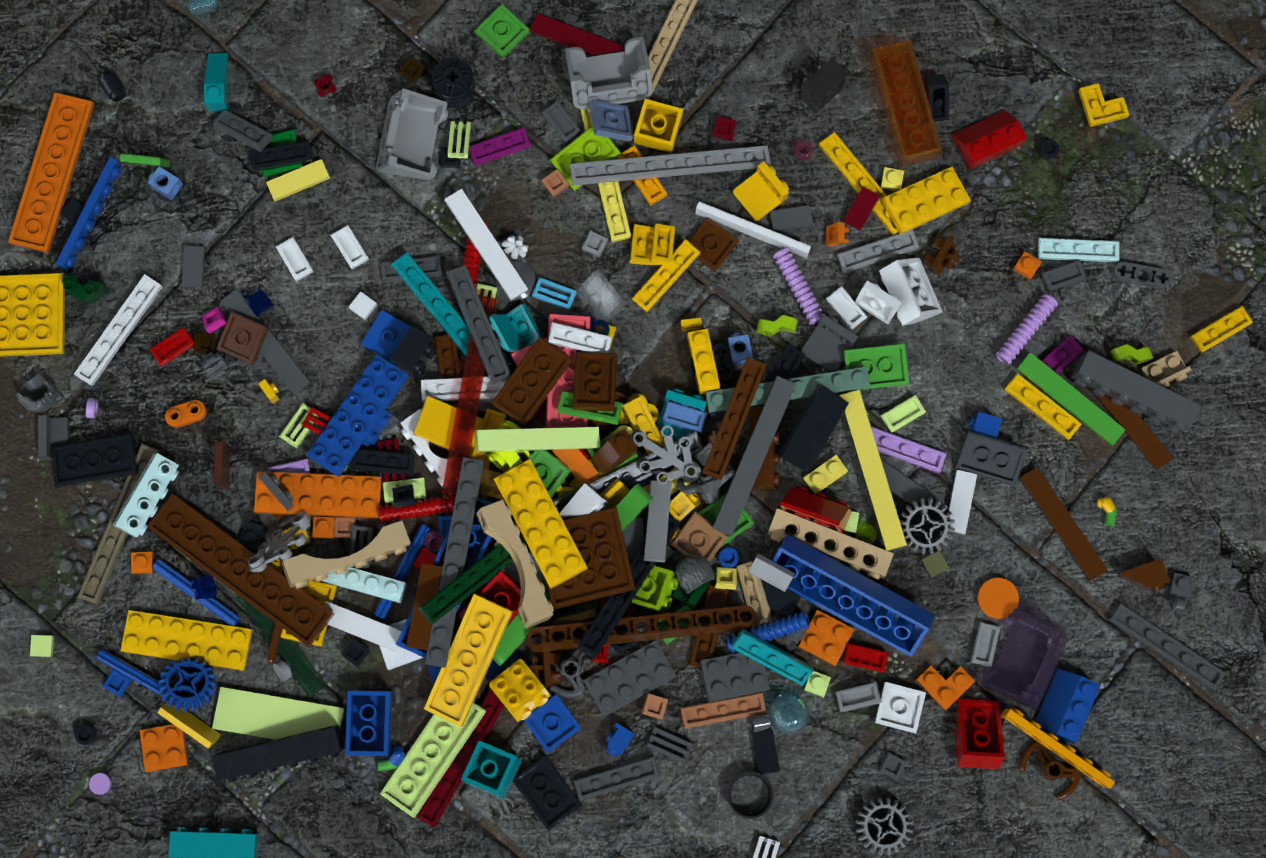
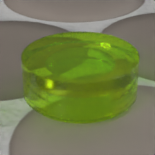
(866, 533)

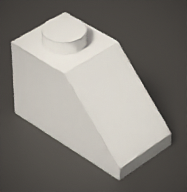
(583, 503)

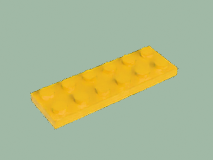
(540, 523)
(180, 637)
(468, 660)

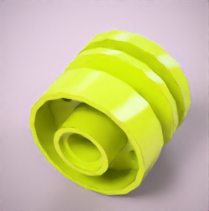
(508, 459)

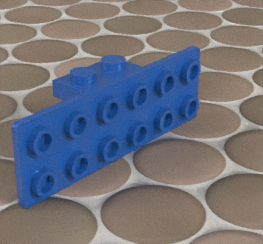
(359, 416)

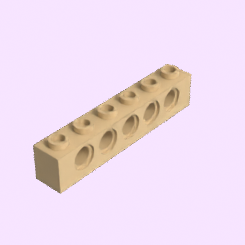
(880, 557)

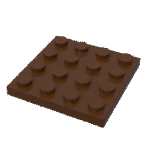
(606, 556)

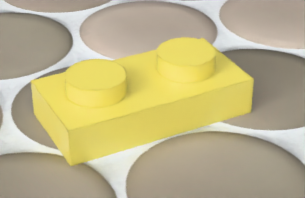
(825, 475)

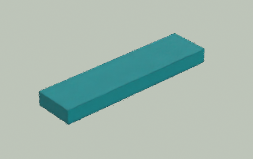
(772, 657)

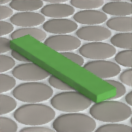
(1070, 399)

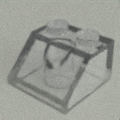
(600, 297)

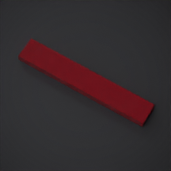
(573, 37)

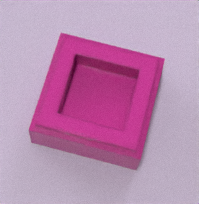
(213, 319)

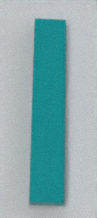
(433, 300)

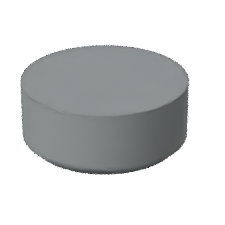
(282, 670)

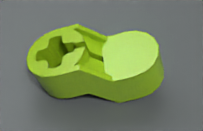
(769, 328)
(1131, 354)

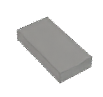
(771, 572)
(985, 644)
(858, 697)

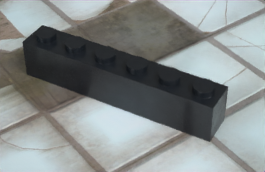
(277, 753)

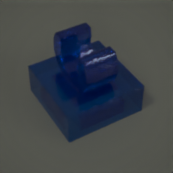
(204, 587)

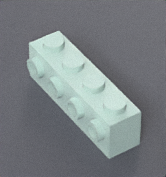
(145, 495)

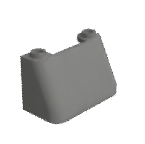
(610, 77)
(410, 135)

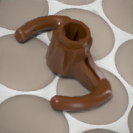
(1058, 769)

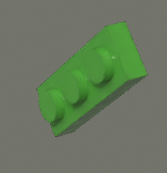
(566, 407)

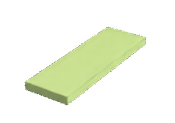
(271, 715)
(428, 761)

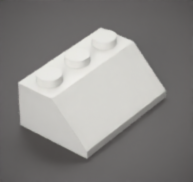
(912, 287)

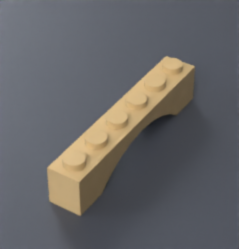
(498, 524)
(304, 568)

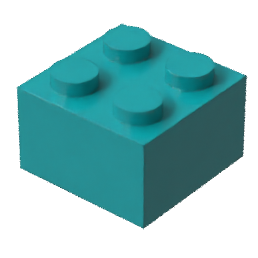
(491, 770)

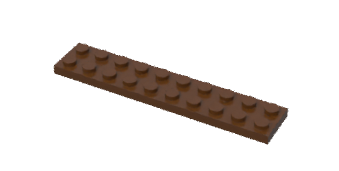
(228, 563)

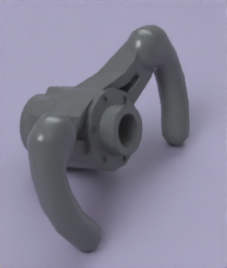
(707, 485)
(579, 687)

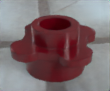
(325, 80)

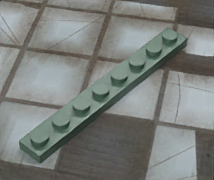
(834, 381)

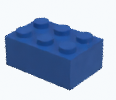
(368, 723)

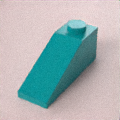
(217, 82)

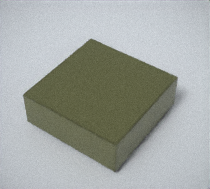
(935, 564)

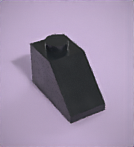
(938, 96)
(780, 602)

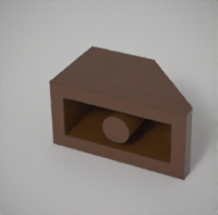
(615, 452)
(1147, 576)

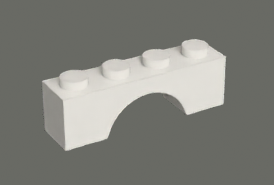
(421, 447)

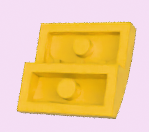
(652, 244)

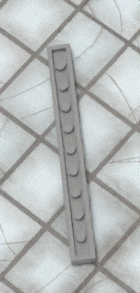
(668, 165)

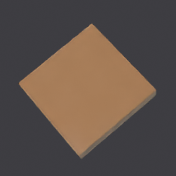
(699, 538)

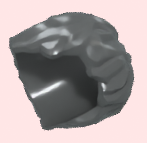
(37, 394)
(693, 572)

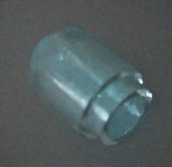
(201, 7)

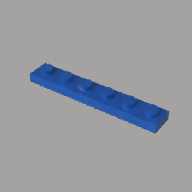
(86, 219)

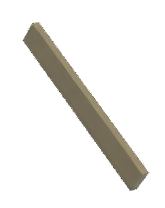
(113, 538)

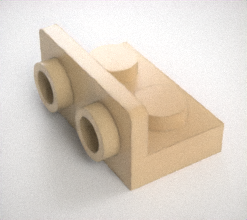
(1166, 370)

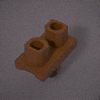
(946, 257)
(542, 670)

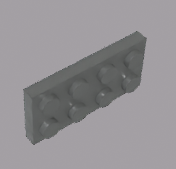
(629, 678)

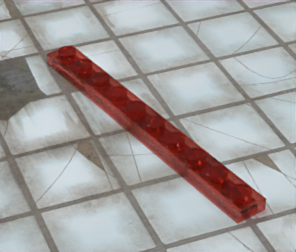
(466, 408)

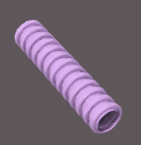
(798, 285)
(1027, 329)

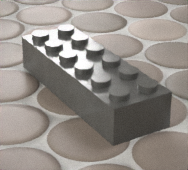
(1135, 391)

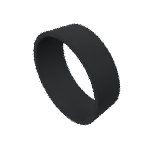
(770, 795)

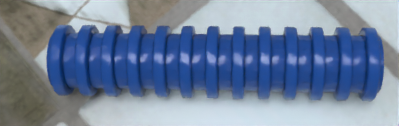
(776, 629)

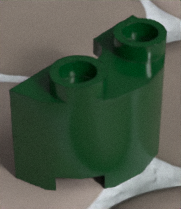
(86, 293)

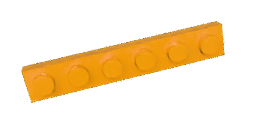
(1065, 752)

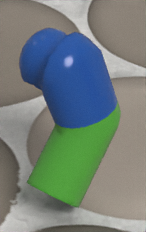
(394, 761)

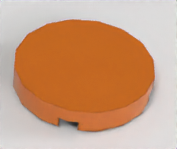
(997, 598)

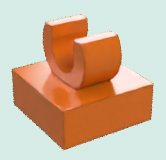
(836, 234)

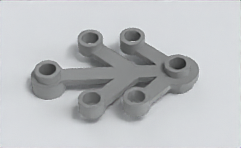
(668, 457)
(280, 543)

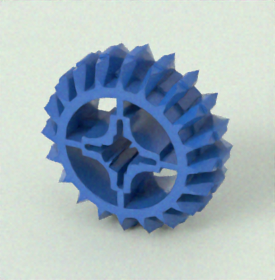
(179, 669)

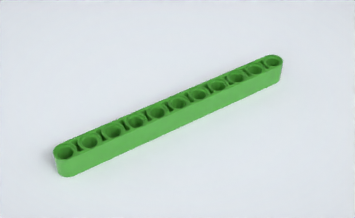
(516, 632)

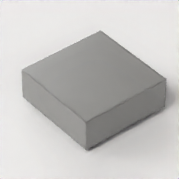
(595, 244)

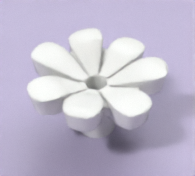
(515, 246)

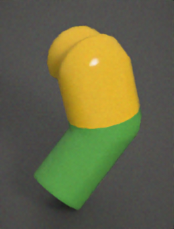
(1110, 508)

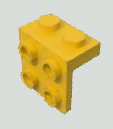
(761, 192)
(519, 690)

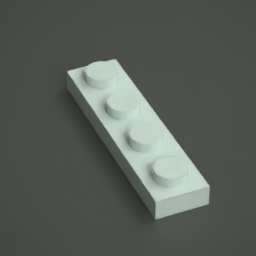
(369, 584)

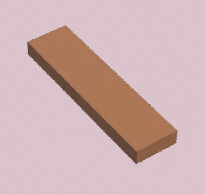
(723, 710)

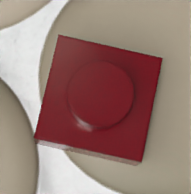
(724, 129)

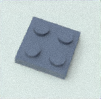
(611, 120)

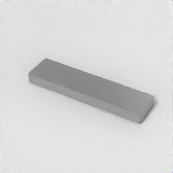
(877, 251)
(657, 522)

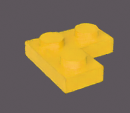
(1101, 111)

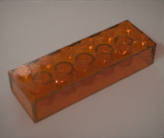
(905, 103)

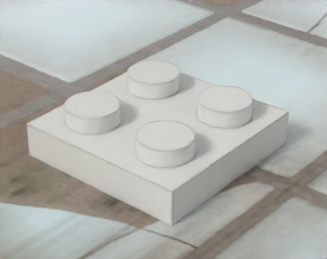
(878, 302)
(900, 707)

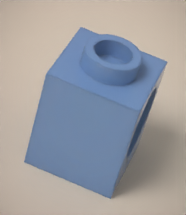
(168, 190)
(739, 357)

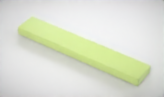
(537, 439)

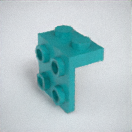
(515, 328)
(678, 397)

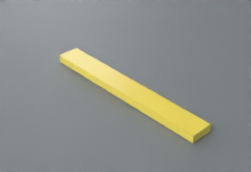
(611, 199)
(873, 471)

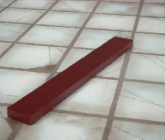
(450, 781)

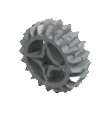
(917, 526)
(879, 834)

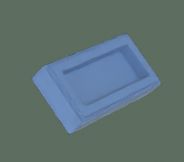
(684, 417)

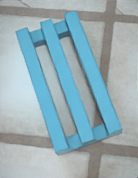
(552, 301)

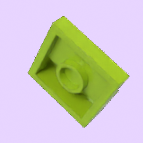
(657, 590)

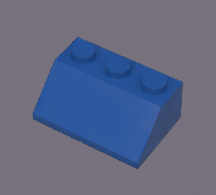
(1067, 705)

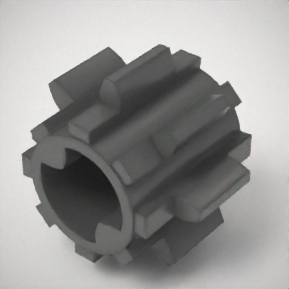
(214, 365)

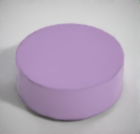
(91, 408)
(100, 783)

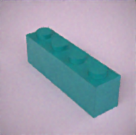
(213, 844)

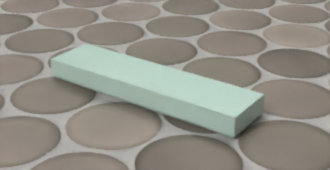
(1078, 250)

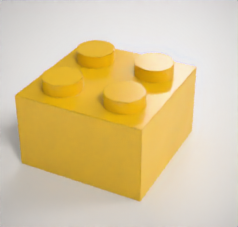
(658, 126)

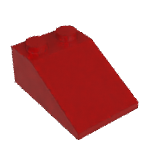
(979, 734)

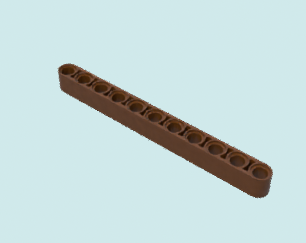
(650, 622)

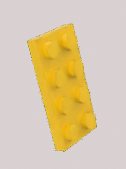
(926, 200)

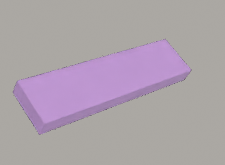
(908, 451)

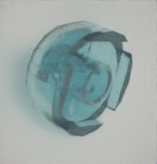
(788, 713)

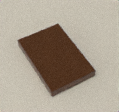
(595, 381)

